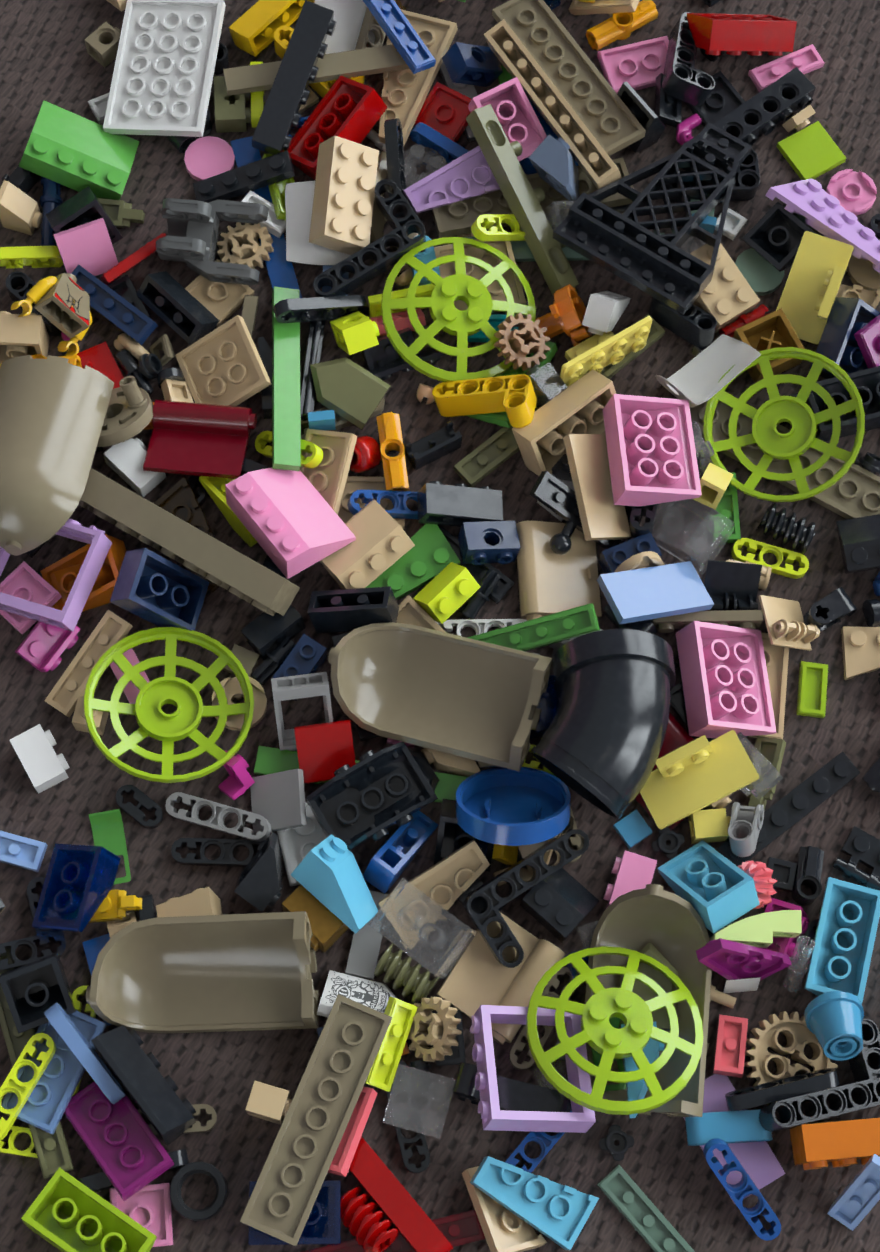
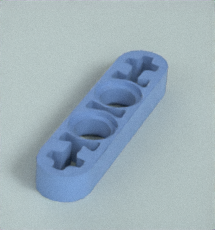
(85, 1053)

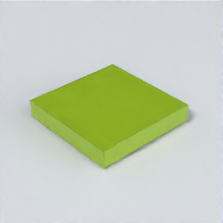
(811, 152)

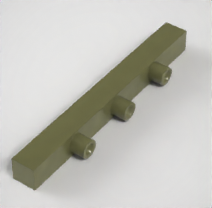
(521, 198)

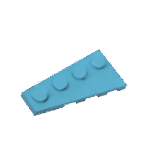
(544, 1204)

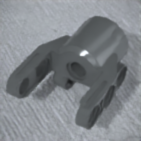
(194, 236)

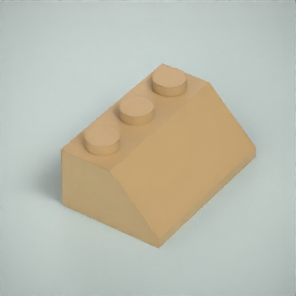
(377, 547)

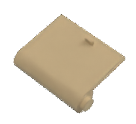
(552, 580)
(484, 981)

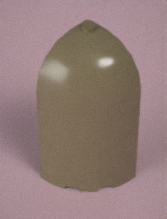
(46, 444)
(440, 690)
(676, 933)
(208, 974)

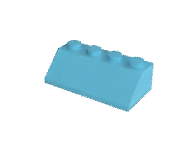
(844, 939)

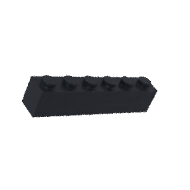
(293, 78)

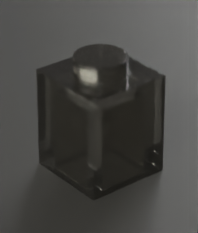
(546, 383)

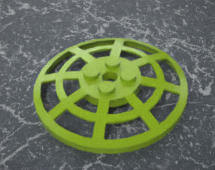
(445, 314)
(789, 410)
(173, 691)
(610, 1041)

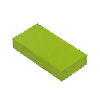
(812, 689)

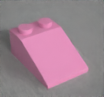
(514, 115)

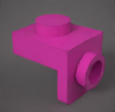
(239, 777)

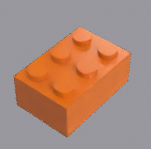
(836, 1143)

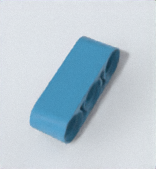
(728, 1125)

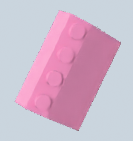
(650, 450)
(287, 518)
(724, 680)

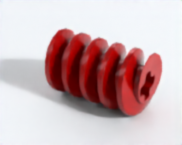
(365, 1222)

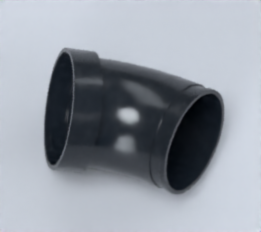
(608, 715)

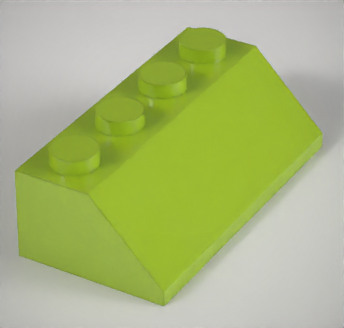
(82, 1221)

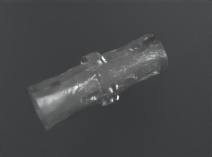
(800, 963)

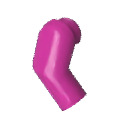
(685, 128)

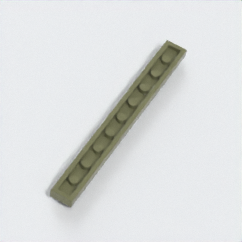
(503, 443)

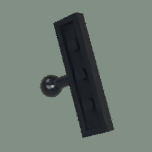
(563, 502)

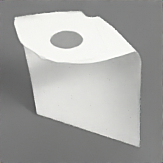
(349, 19)
(298, 220)
(700, 376)

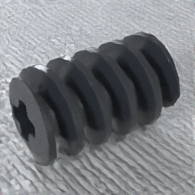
(787, 527)

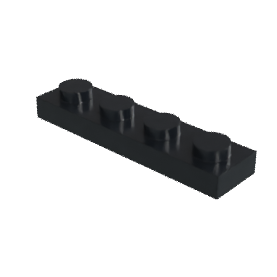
(245, 178)

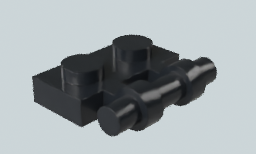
(863, 849)

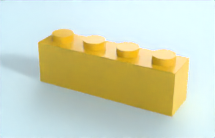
(257, 25)

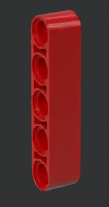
(396, 1201)

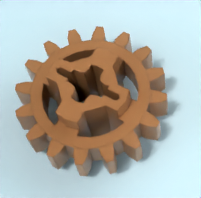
(523, 341)

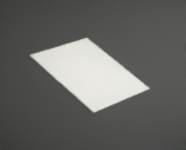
(741, 985)

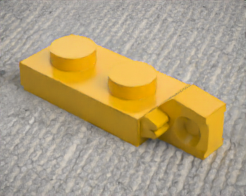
(115, 906)

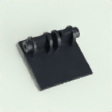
(732, 585)

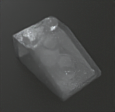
(691, 531)
(423, 929)

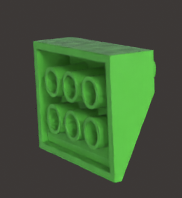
(78, 153)

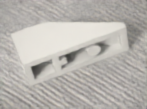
(604, 311)

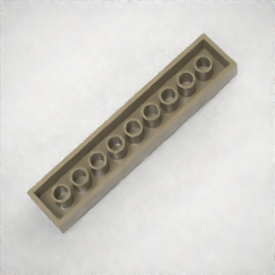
(187, 544)

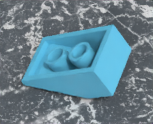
(337, 882)
(711, 885)

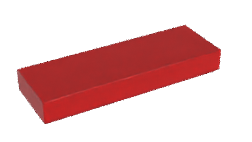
(130, 262)

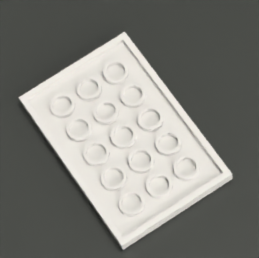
(164, 67)

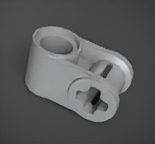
(745, 824)

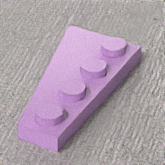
(452, 183)

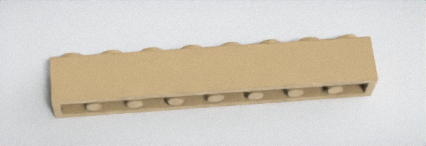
(552, 105)

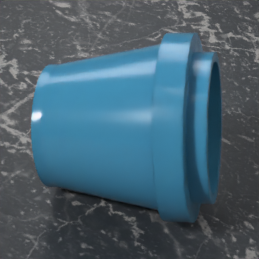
(837, 1024)

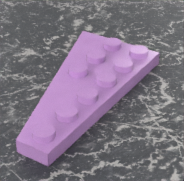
(828, 217)

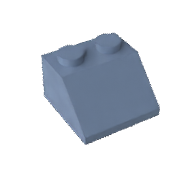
(557, 166)

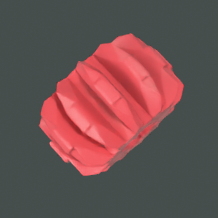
(762, 880)

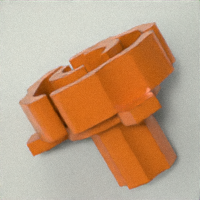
(566, 316)

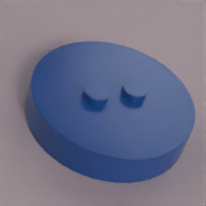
(513, 806)

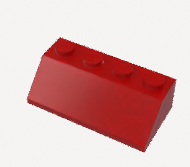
(742, 33)
(345, 112)

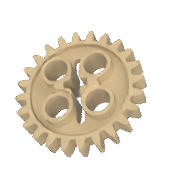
(797, 1037)

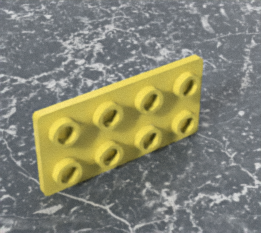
(814, 284)
(604, 350)
(696, 777)

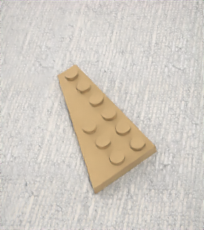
(406, 92)

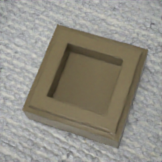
(246, 657)

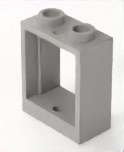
(294, 688)

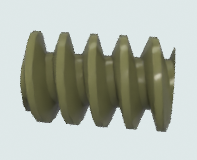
(405, 975)

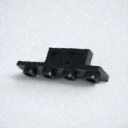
(384, 359)

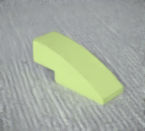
(761, 928)

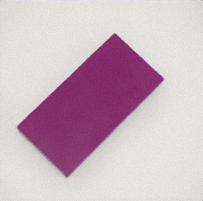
(118, 1139)

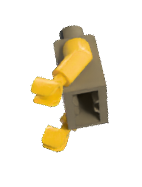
(63, 305)

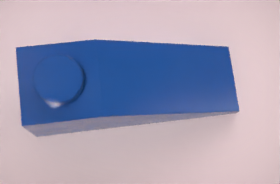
(399, 851)

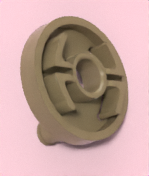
(126, 414)

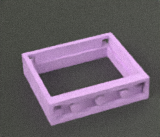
(81, 588)
(493, 1118)

